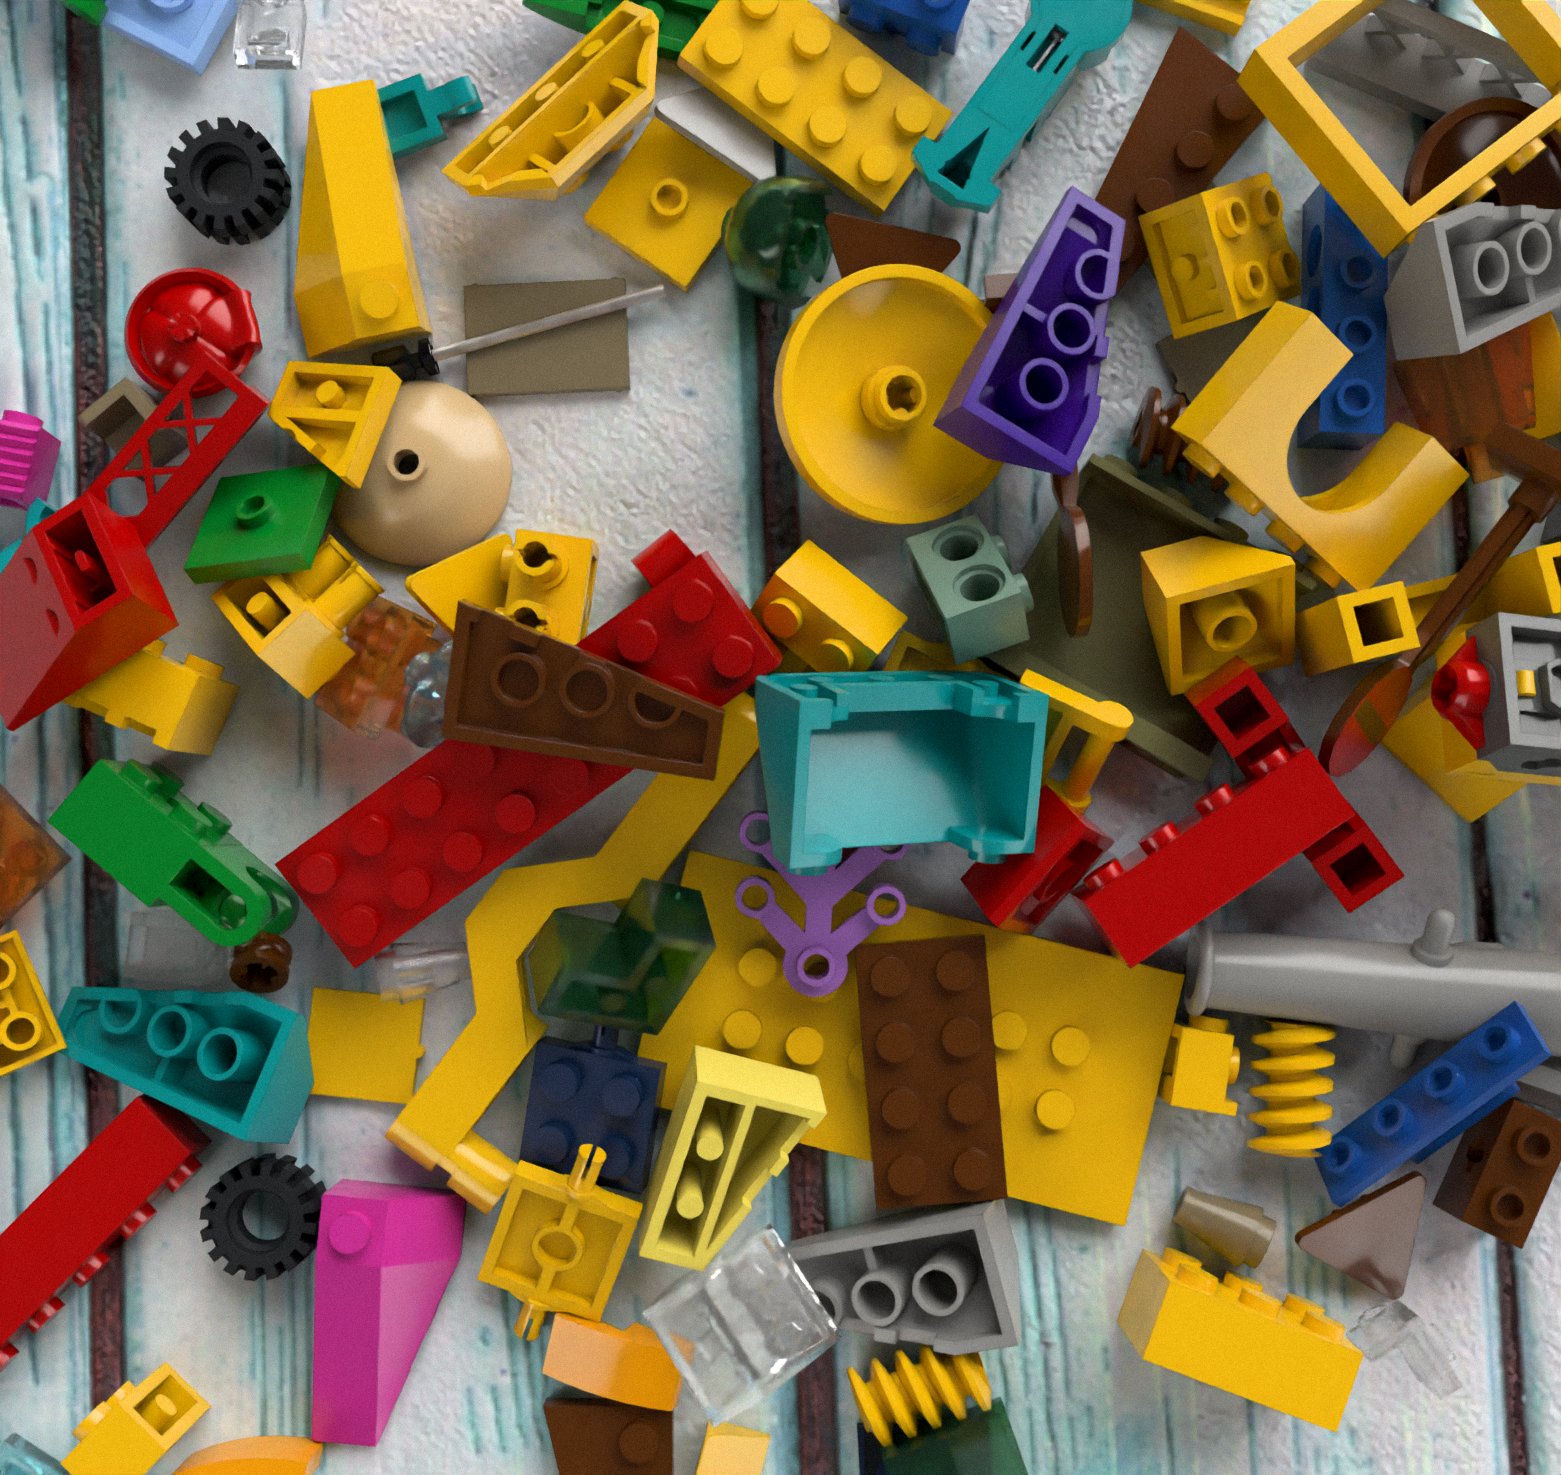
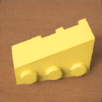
(719, 1150)

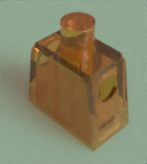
(1468, 393)

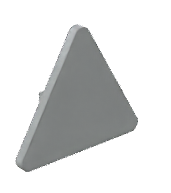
(720, 132)

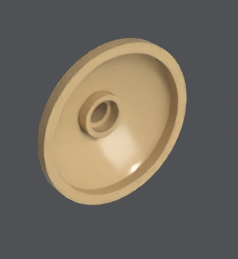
(451, 495)

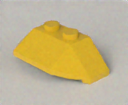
(568, 115)

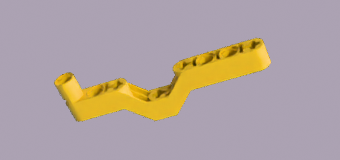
(501, 931)

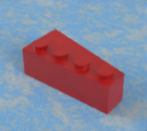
(1211, 854)

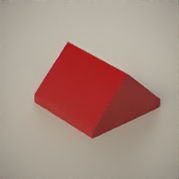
(1031, 885)

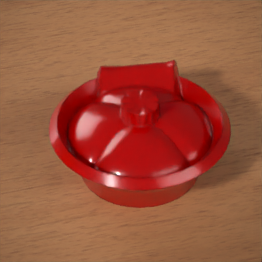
(183, 317)

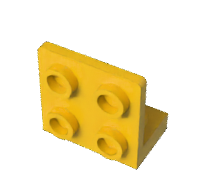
(1221, 255)

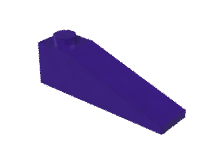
(1037, 366)

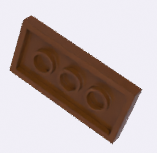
(930, 1071)

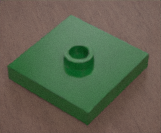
(263, 524)

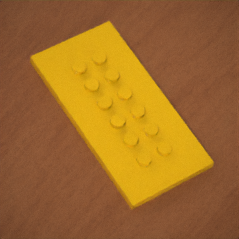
(1071, 1034)

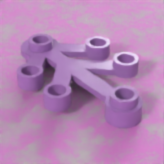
(820, 895)

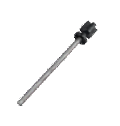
(405, 363)

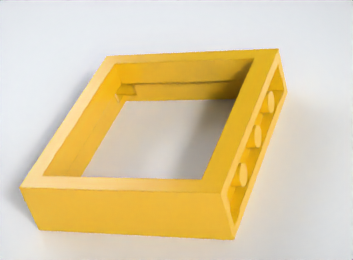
(1343, 165)

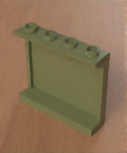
(1119, 652)

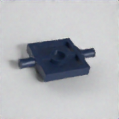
(593, 1097)

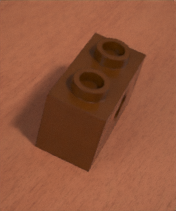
(1503, 1171)

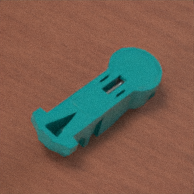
(1018, 97)

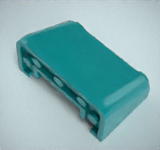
(899, 762)

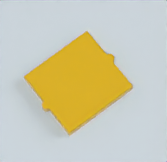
(364, 1045)

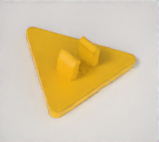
(467, 576)

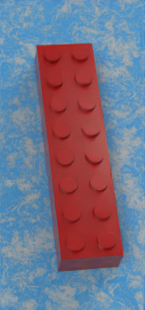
(481, 804)

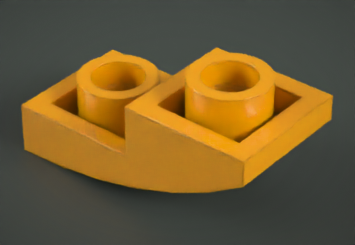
(612, 1362)
(256, 1457)

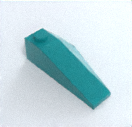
(204, 1053)

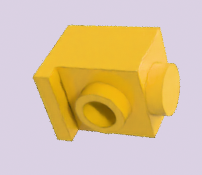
(1200, 1065)

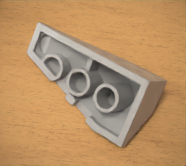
(1474, 278)
(921, 1276)

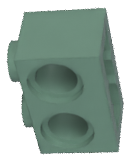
(970, 588)

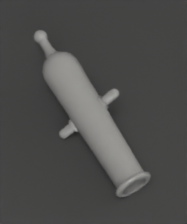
(1373, 985)

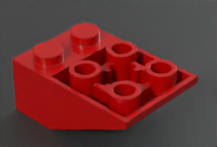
(74, 607)

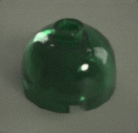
(779, 238)

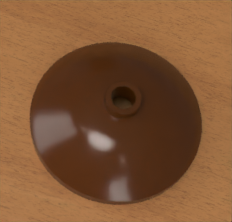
(1467, 133)

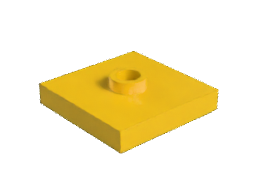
(667, 204)

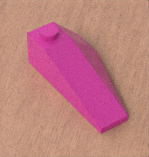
(377, 1289)

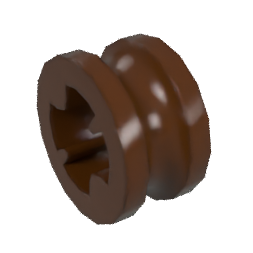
(262, 964)

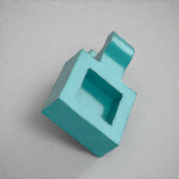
(416, 113)

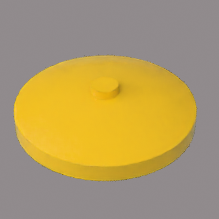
(865, 387)

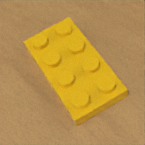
(816, 93)

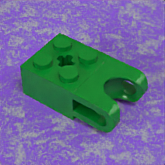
(173, 851)

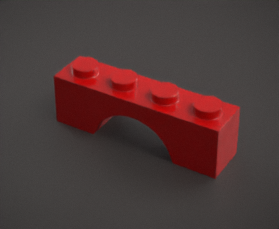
(1250, 724)

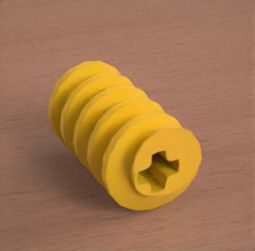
(1292, 1088)
(918, 1390)

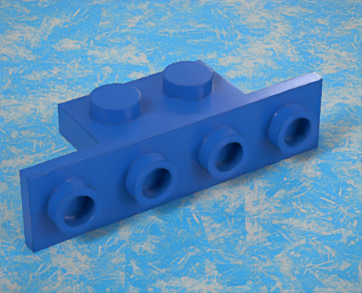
(1434, 1104)

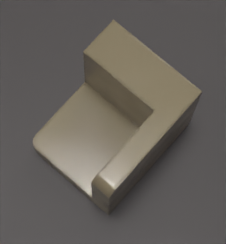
(119, 416)

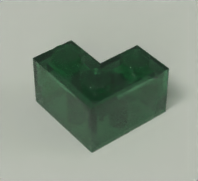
(624, 970)

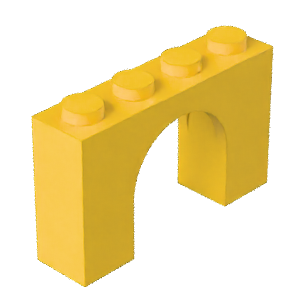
(1244, 432)
(1385, 617)

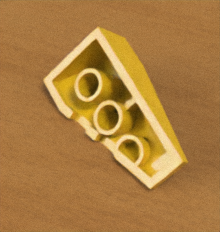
(354, 243)

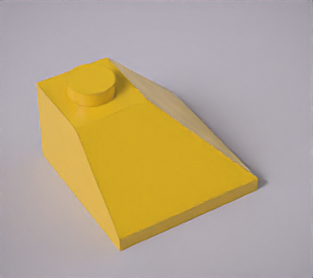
(1216, 603)

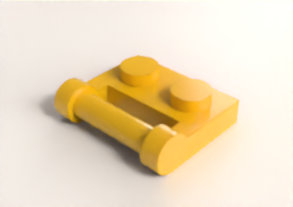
(1105, 722)

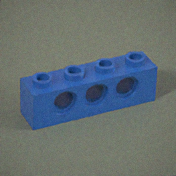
(1345, 289)

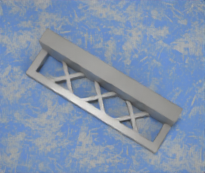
(1423, 74)

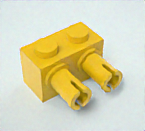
(550, 583)
(300, 616)

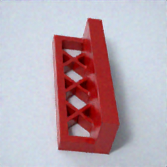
(203, 457)

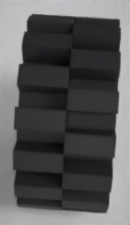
(203, 157)
(227, 1224)

